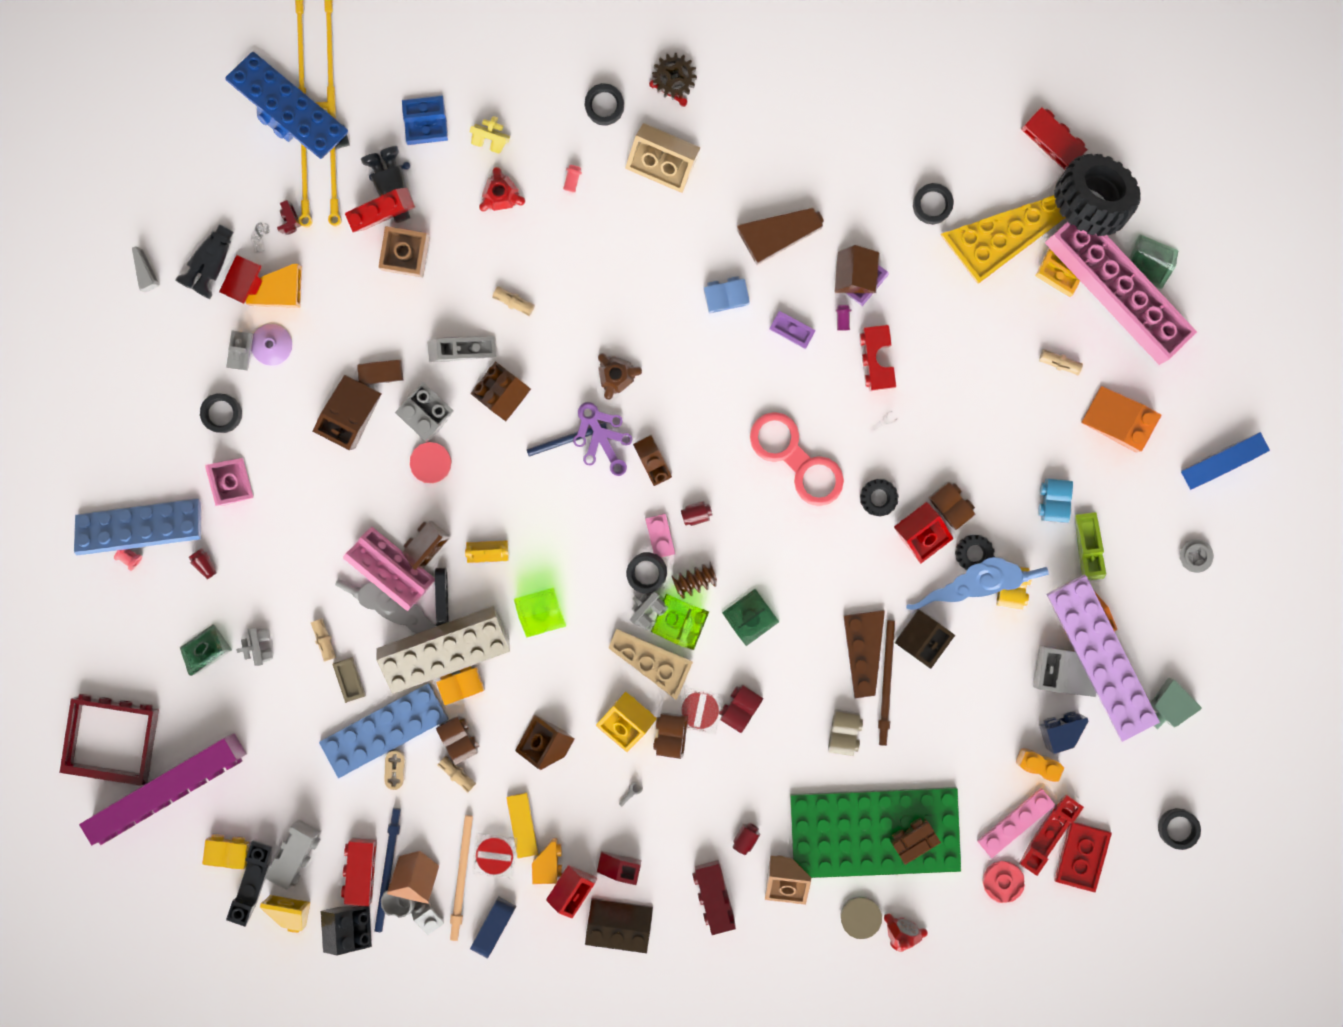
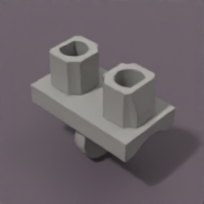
(239, 350)
(644, 607)
(255, 637)

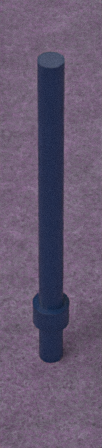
(393, 830)

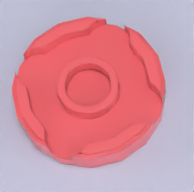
(430, 462)
(1003, 881)

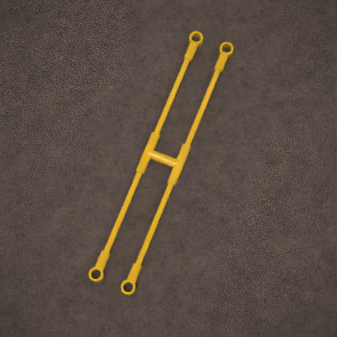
(330, 106)

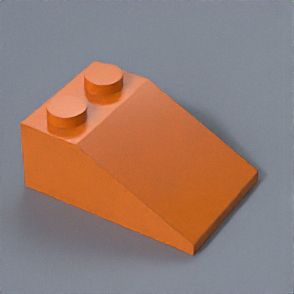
(1121, 419)

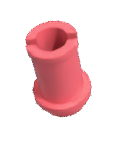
(572, 178)

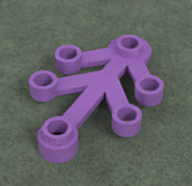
(600, 436)

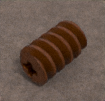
(695, 580)

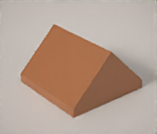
(414, 877)

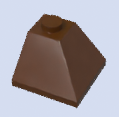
(544, 743)

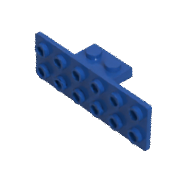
(285, 106)

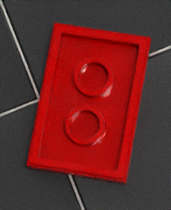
(1083, 856)

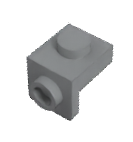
(426, 917)

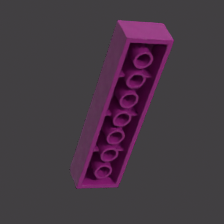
(158, 793)

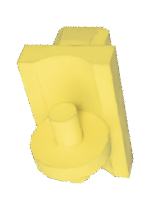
(480, 132)

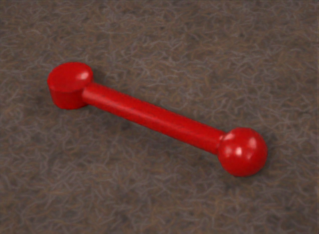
(683, 102)

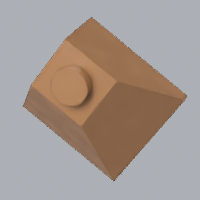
(786, 881)

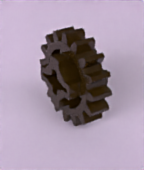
(682, 79)

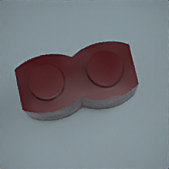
(741, 708)

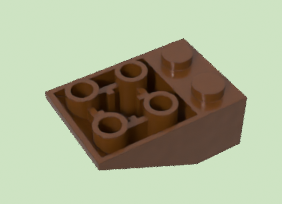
(347, 413)

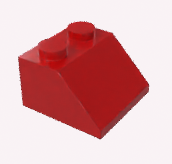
(923, 532)

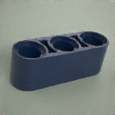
(493, 927)

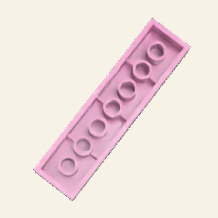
(1123, 291)

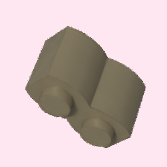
(844, 733)

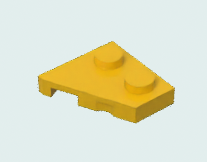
(1057, 274)

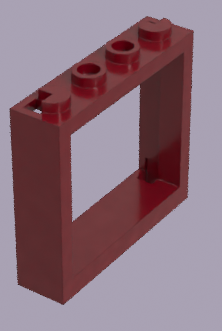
(74, 715)

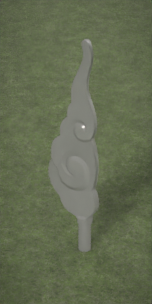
(375, 599)

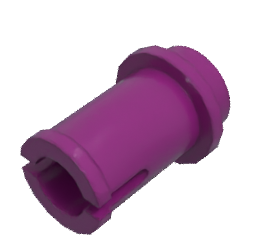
(843, 317)

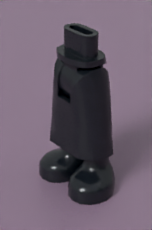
(387, 179)
(207, 261)

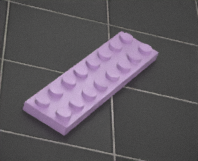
(1103, 657)

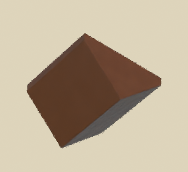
(857, 270)

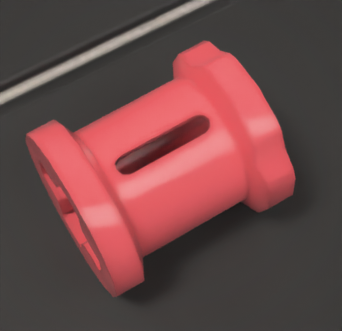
(128, 558)

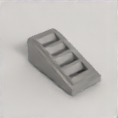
(145, 275)

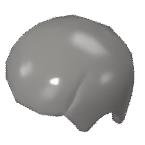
(396, 905)

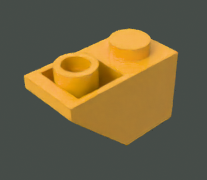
(545, 865)

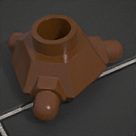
(616, 374)

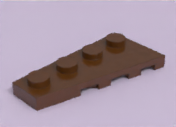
(864, 647)

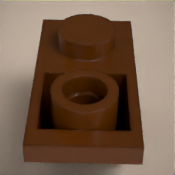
(652, 460)

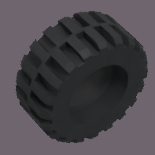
(1085, 208)

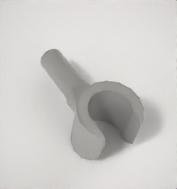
(630, 794)

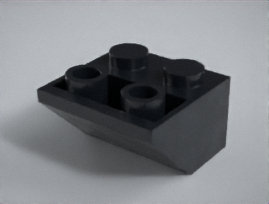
(345, 929)

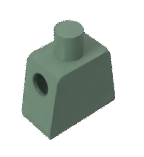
(1173, 704)

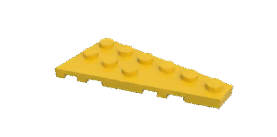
(999, 238)

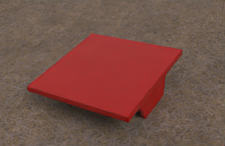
(241, 279)

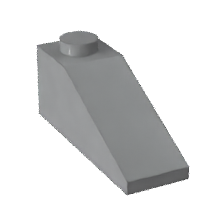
(461, 348)

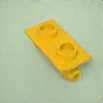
(487, 551)

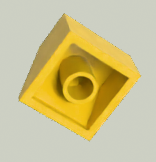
(626, 721)

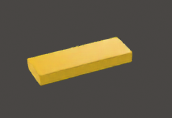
(522, 825)

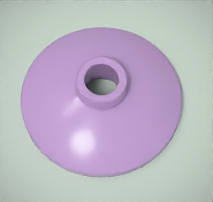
(281, 344)

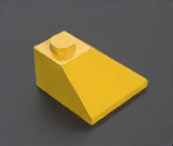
(287, 912)

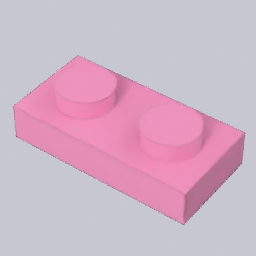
(660, 535)

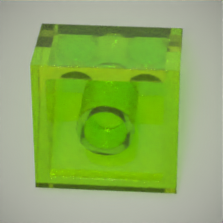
(540, 612)
(681, 622)

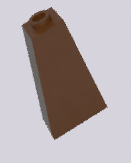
(775, 234)

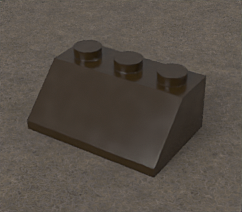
(619, 925)

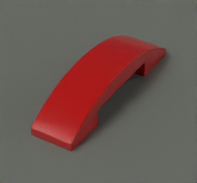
(1049, 834)

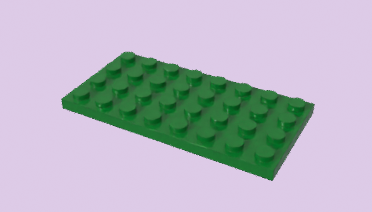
(853, 831)

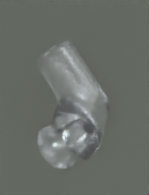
(256, 236)

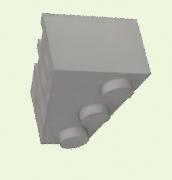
(293, 855)

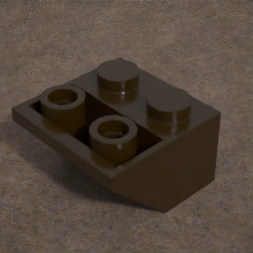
(924, 639)

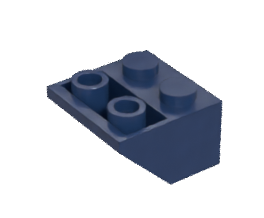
(1064, 732)

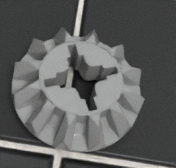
(1205, 552)

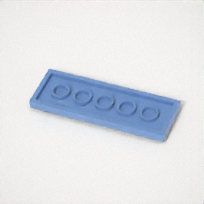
(137, 527)
(383, 730)

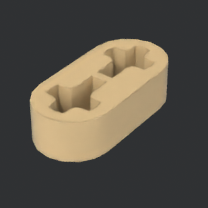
(389, 769)

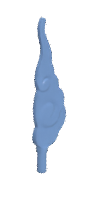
(982, 580)

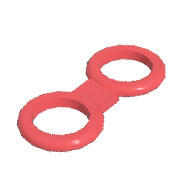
(796, 458)

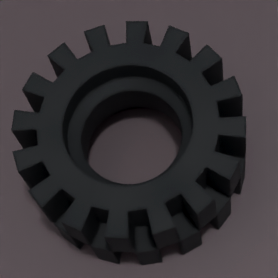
(888, 488)
(966, 543)

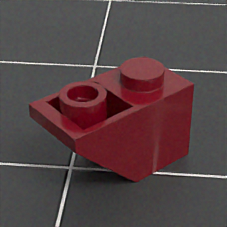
(619, 867)

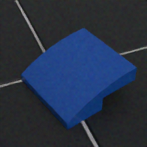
(425, 120)

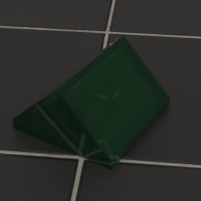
(1154, 260)
(750, 617)
(204, 650)

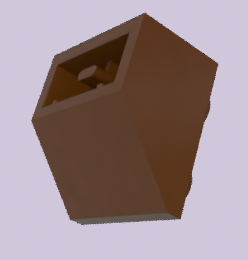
(500, 391)

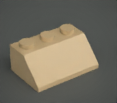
(662, 157)

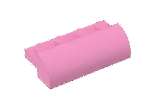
(388, 569)

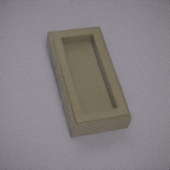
(349, 679)

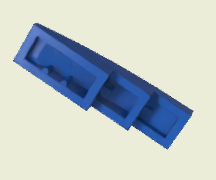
(1225, 460)

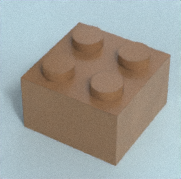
(404, 251)

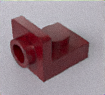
(288, 214)

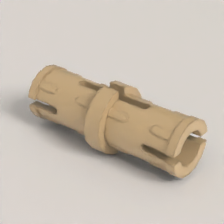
(513, 301)
(1061, 362)
(323, 639)
(456, 774)

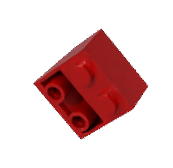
(571, 891)

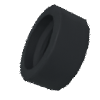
(607, 88)
(933, 187)
(209, 401)
(637, 585)
(1195, 831)

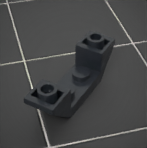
(252, 883)

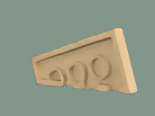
(655, 663)

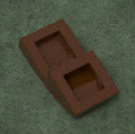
(380, 372)

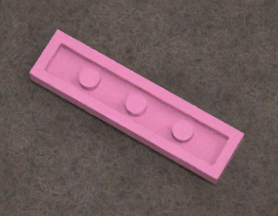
(1016, 823)

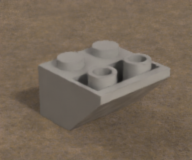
(424, 412)

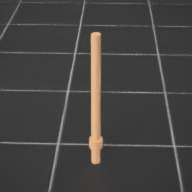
(456, 918)

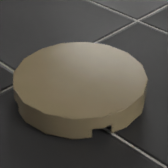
(861, 918)

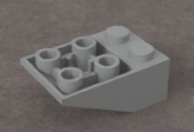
(1061, 672)

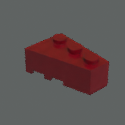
(714, 897)

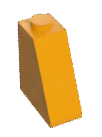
(279, 289)

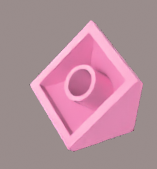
(229, 482)

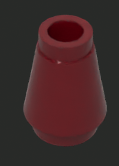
(202, 563)

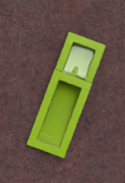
(1090, 546)

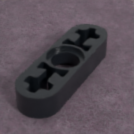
(441, 596)

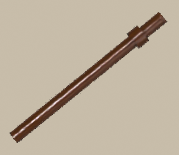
(884, 722)

